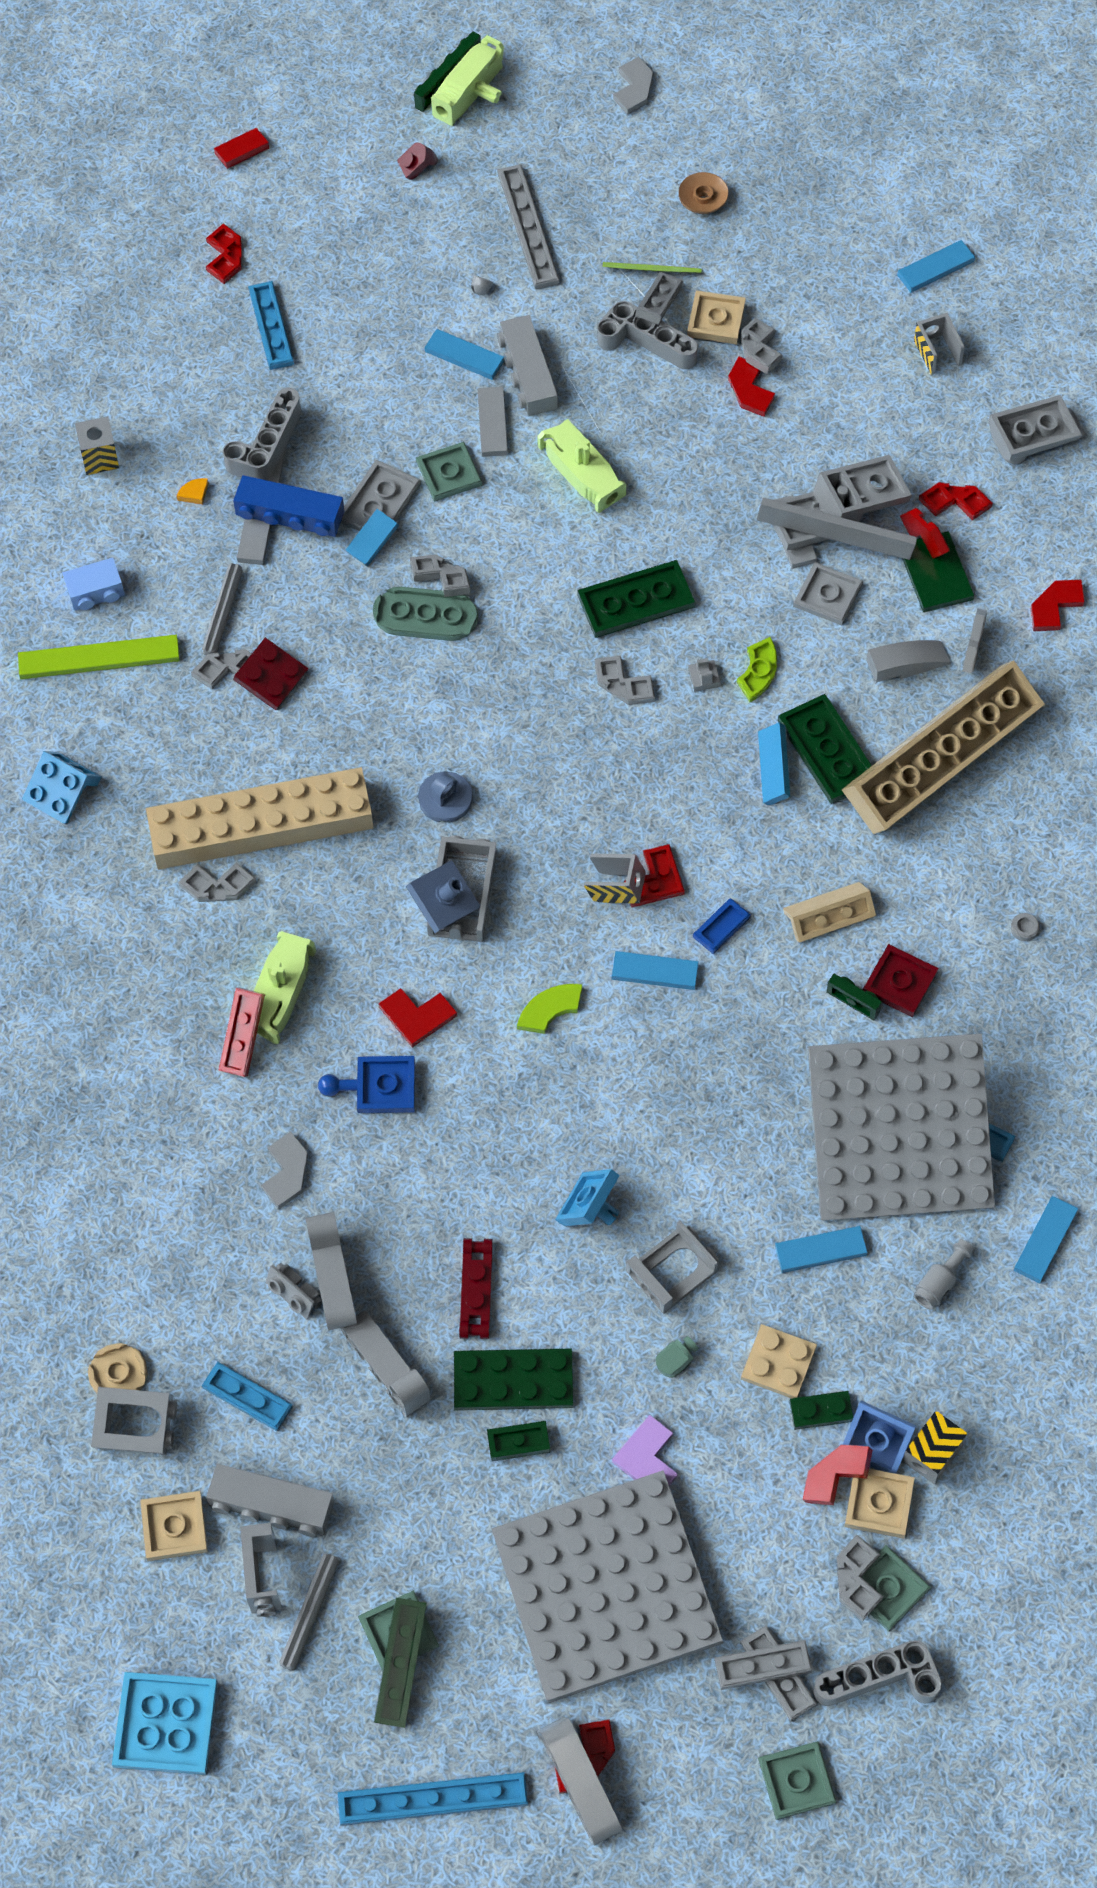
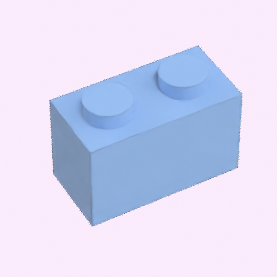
(93, 584)

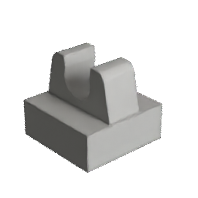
(704, 675)

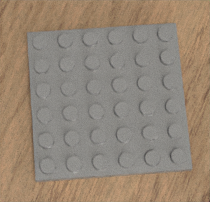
(901, 1126)
(606, 1586)

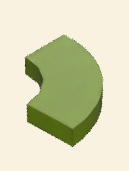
(760, 670)
(548, 1006)

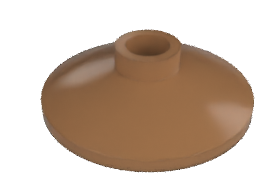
(705, 185)

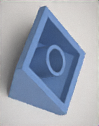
(883, 1433)

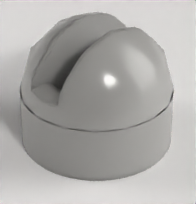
(480, 285)

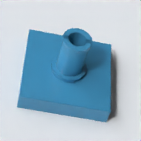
(589, 1199)

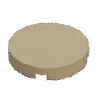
(128, 1375)

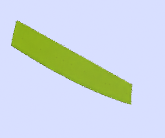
(650, 267)

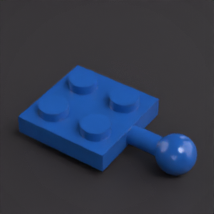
(381, 1084)

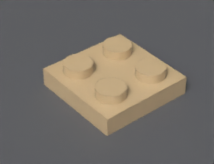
(716, 317)
(778, 1361)
(880, 1503)
(173, 1526)

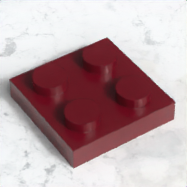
(270, 674)
(901, 980)

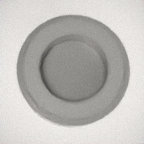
(1024, 927)

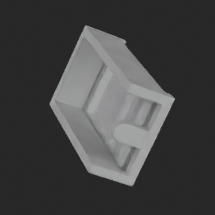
(476, 865)

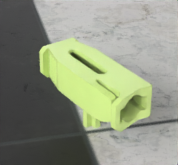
(469, 81)
(582, 465)
(282, 982)

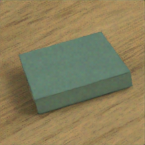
(449, 471)
(898, 1586)
(377, 1627)
(797, 1780)

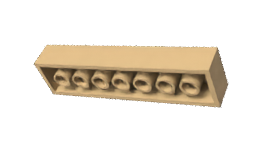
(943, 747)
(259, 818)

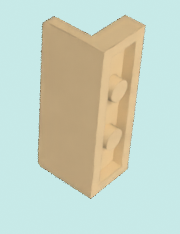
(830, 911)

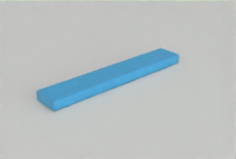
(432, 1798)

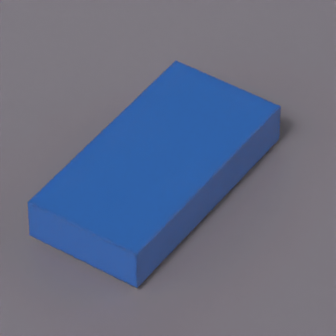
(721, 926)

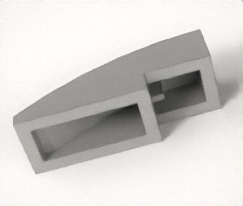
(906, 659)

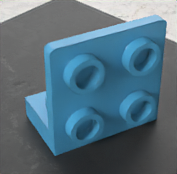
(58, 785)

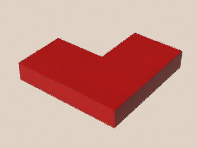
(663, 876)
(414, 1022)

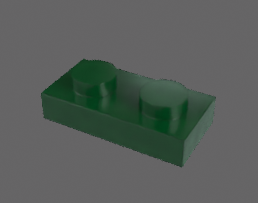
(846, 991)
(821, 1410)
(518, 1441)

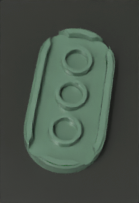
(425, 614)

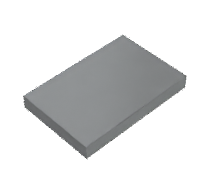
(380, 489)

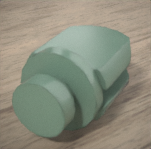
(676, 1357)

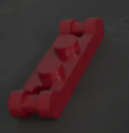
(476, 1288)

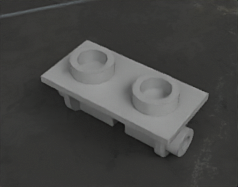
(284, 1282)

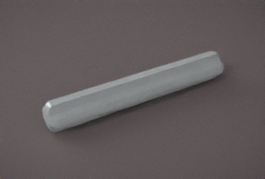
(222, 609)
(309, 1611)

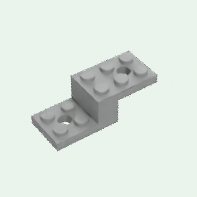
(848, 495)

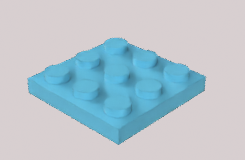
(165, 1723)

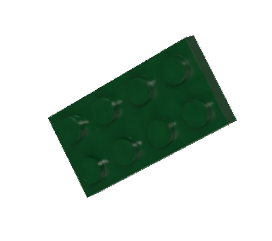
(636, 598)
(825, 745)
(513, 1379)

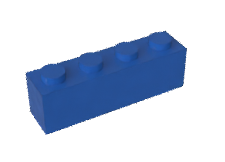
(288, 506)

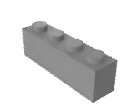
(528, 365)
(270, 1500)

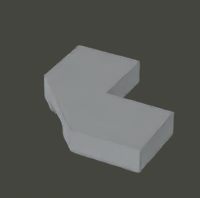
(640, 80)
(754, 341)
(433, 567)
(975, 640)
(216, 666)
(629, 690)
(228, 887)
(288, 1182)
(853, 1590)

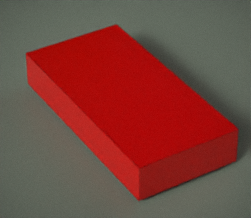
(241, 148)

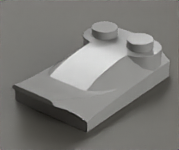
(1034, 428)

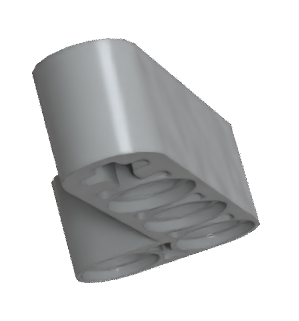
(659, 339)
(261, 452)
(331, 1271)
(401, 1383)
(875, 1679)
(580, 1780)

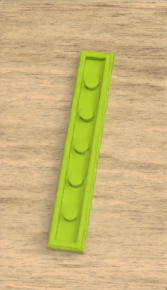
(98, 656)

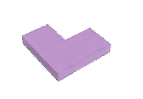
(639, 1453)

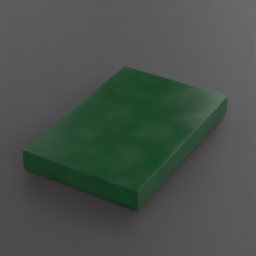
(938, 580)

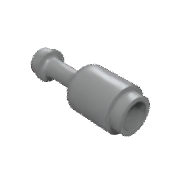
(940, 1278)

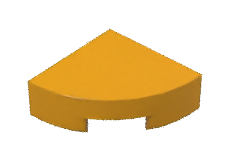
(193, 491)

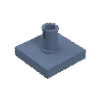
(443, 896)

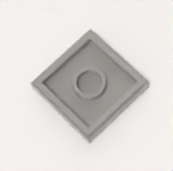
(828, 593)

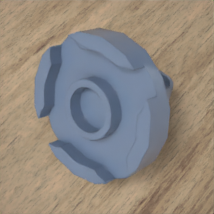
(445, 796)

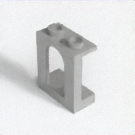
(681, 1238)
(155, 1443)
(255, 1540)

